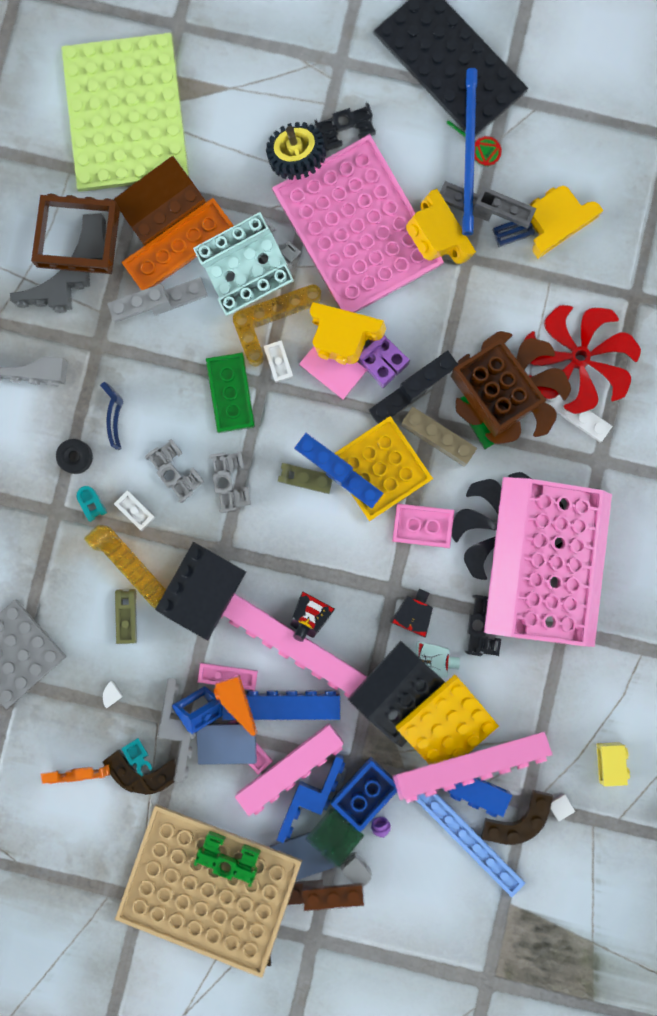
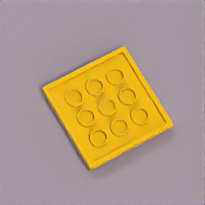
(387, 463)
(447, 723)

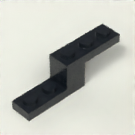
(414, 387)

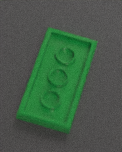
(230, 392)

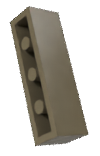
(438, 436)

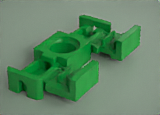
(210, 859)

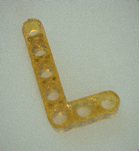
(270, 316)
(106, 540)

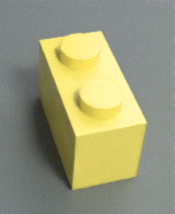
(612, 764)

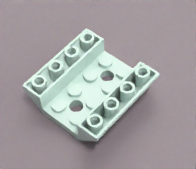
(239, 252)

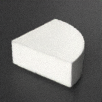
(111, 694)

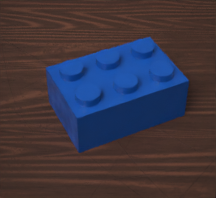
(364, 794)

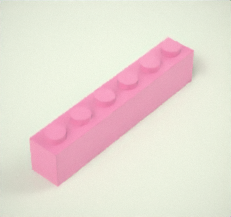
(289, 769)

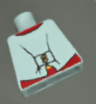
(437, 658)

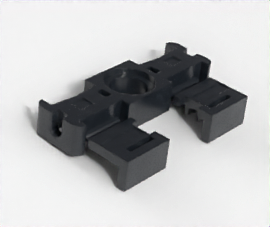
(359, 117)
(476, 641)

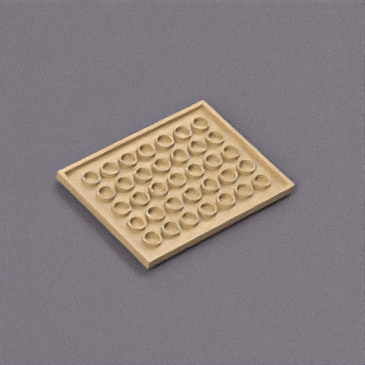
(200, 908)

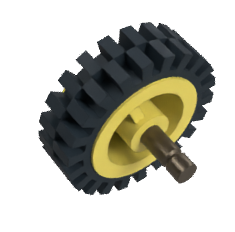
(296, 150)

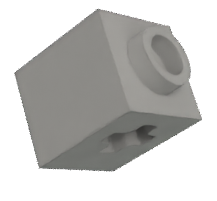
(356, 870)

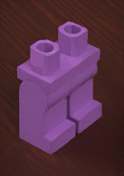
(383, 360)

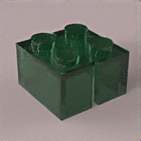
(334, 836)

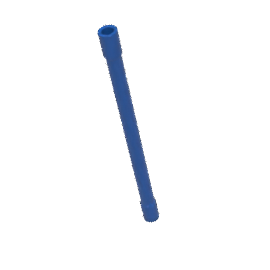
(468, 218)

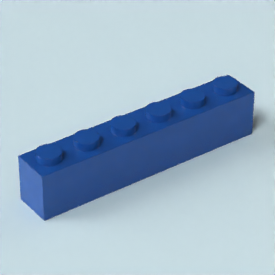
(292, 705)

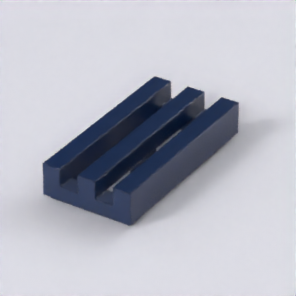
(531, 232)

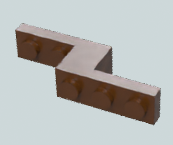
(321, 897)

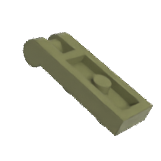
(305, 478)
(125, 617)

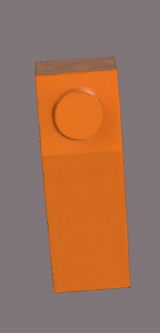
(235, 701)

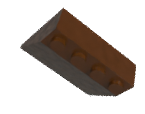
(159, 200)
(497, 387)

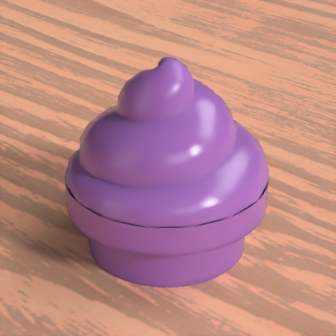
(380, 827)

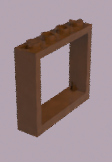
(73, 263)

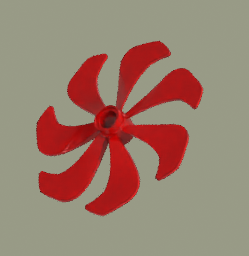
(621, 342)

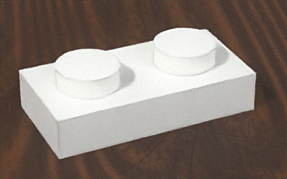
(278, 361)
(134, 510)

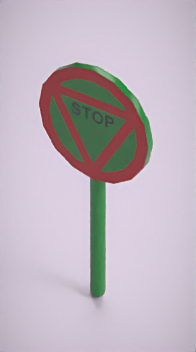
(486, 148)

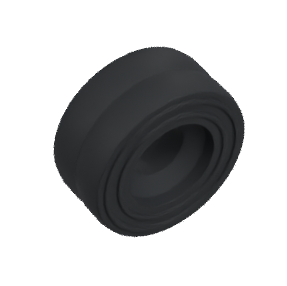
(64, 451)

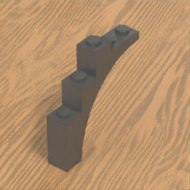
(57, 290)

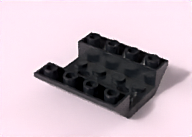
(393, 688)

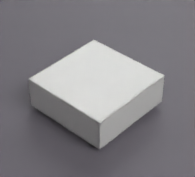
(561, 807)

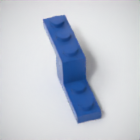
(338, 470)
(311, 798)

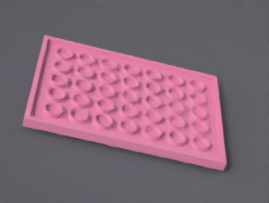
(355, 225)

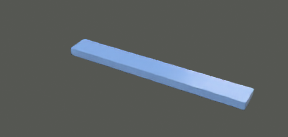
(472, 843)

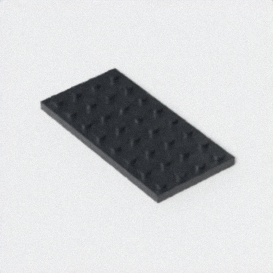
(439, 49)

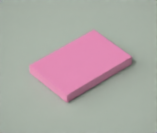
(333, 375)
(423, 525)

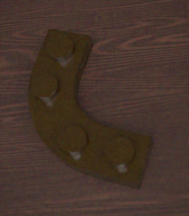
(131, 781)
(523, 829)

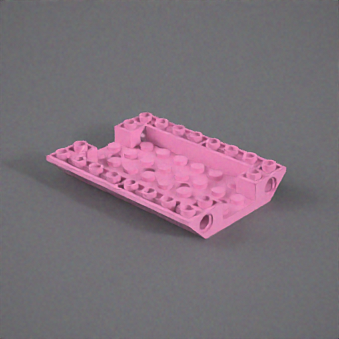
(528, 559)

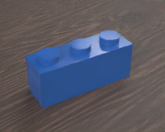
(483, 795)

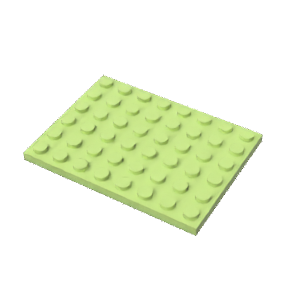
(123, 109)

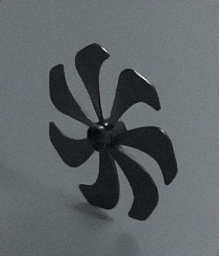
(470, 519)

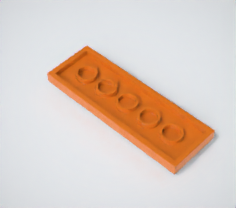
(175, 246)

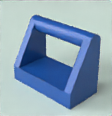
(204, 715)

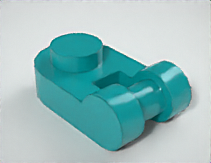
(87, 496)

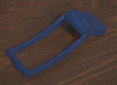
(115, 398)

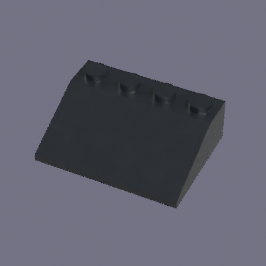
(200, 591)

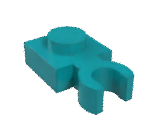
(135, 754)

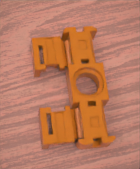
(76, 774)

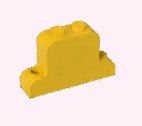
(559, 217)
(438, 231)
(343, 333)

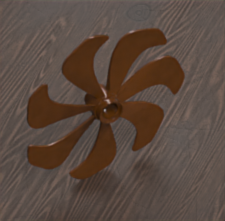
(551, 378)

